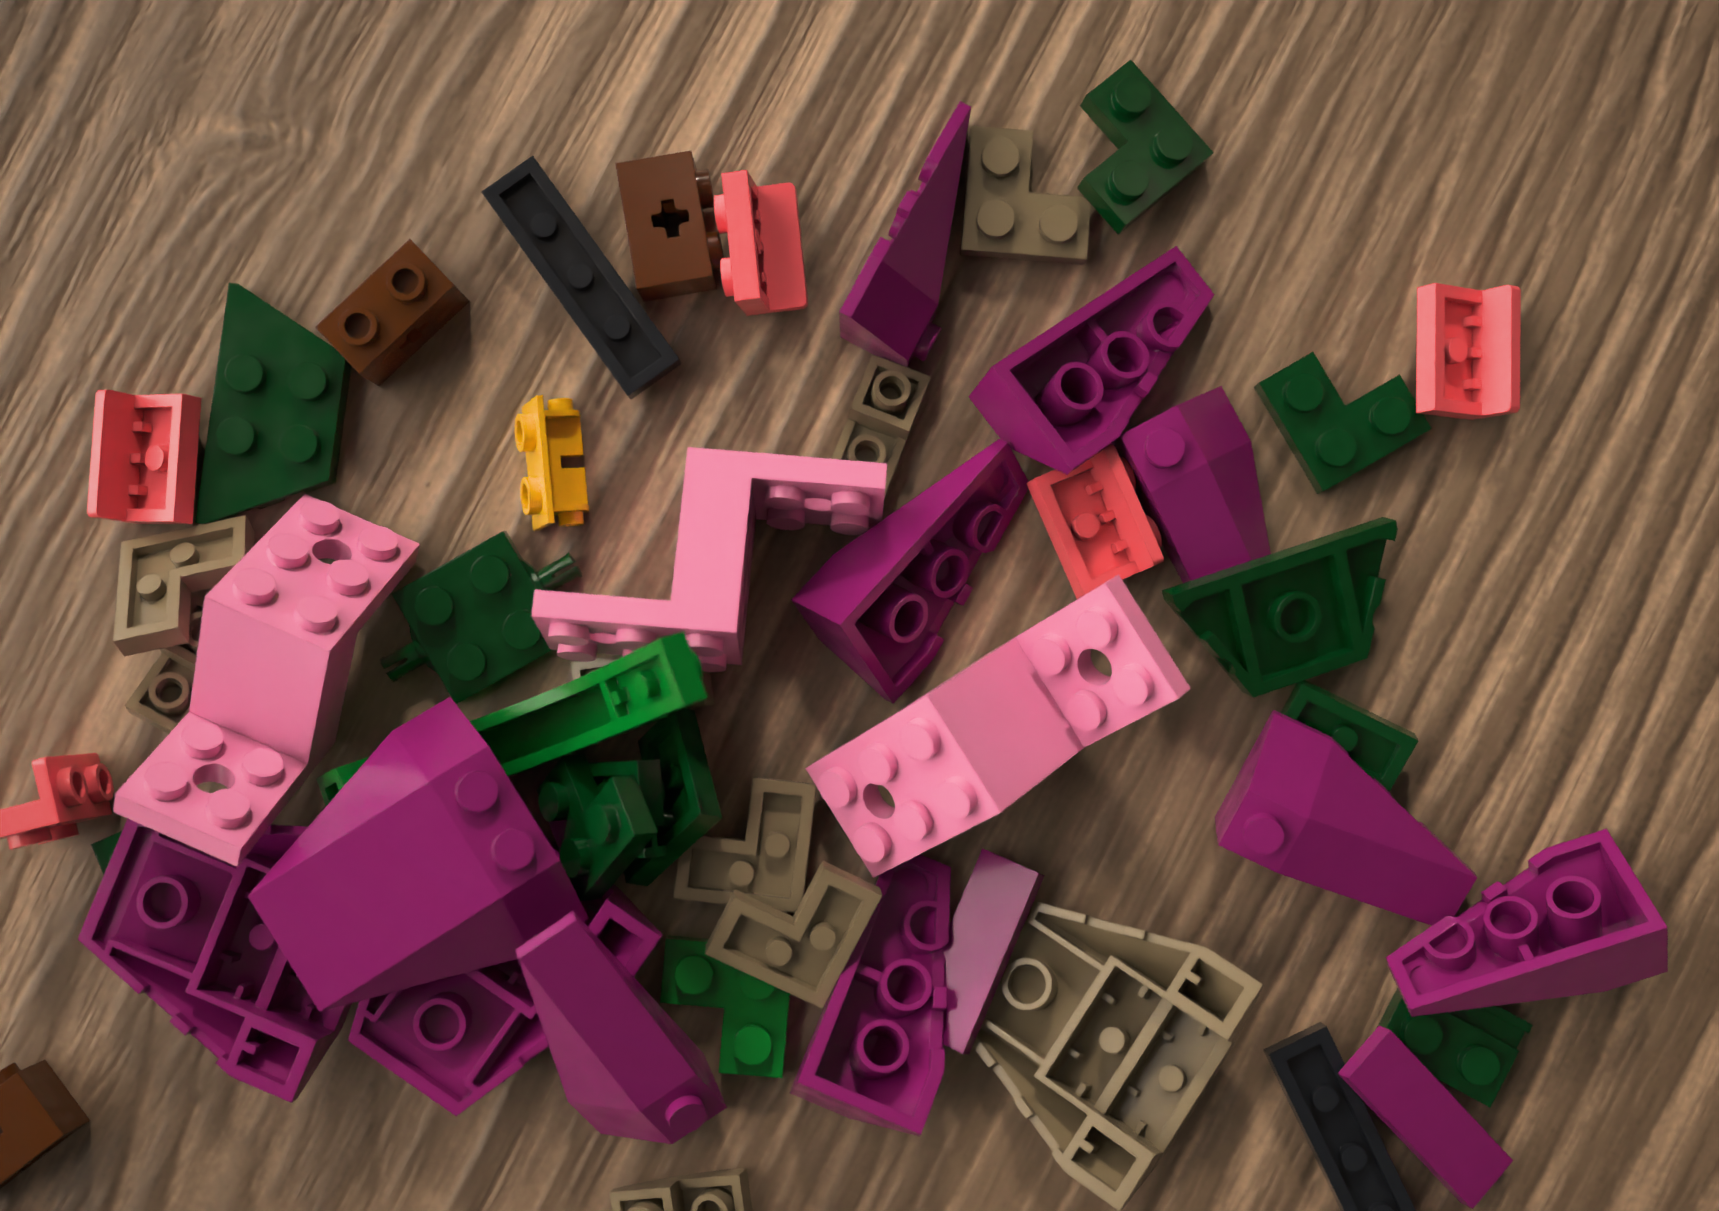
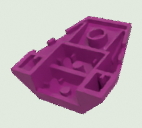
(414, 870)
(199, 949)
(482, 1026)

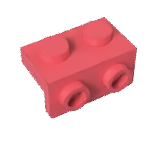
(764, 245)
(1468, 351)
(144, 457)
(1097, 521)
(69, 793)

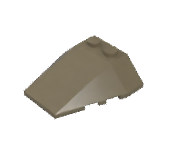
(1110, 1040)

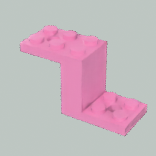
(714, 553)
(267, 678)
(997, 728)

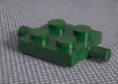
(475, 616)

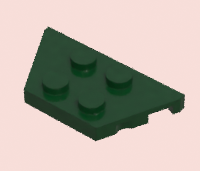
(271, 411)
(1290, 609)

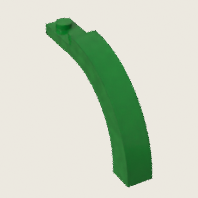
(581, 712)

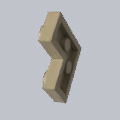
(1005, 217)
(161, 574)
(765, 864)
(798, 951)

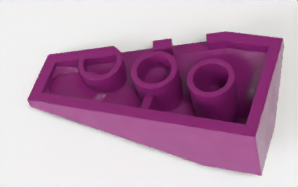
(901, 282)
(1088, 373)
(1199, 484)
(897, 581)
(1331, 825)
(1549, 933)
(882, 1026)
(612, 1042)

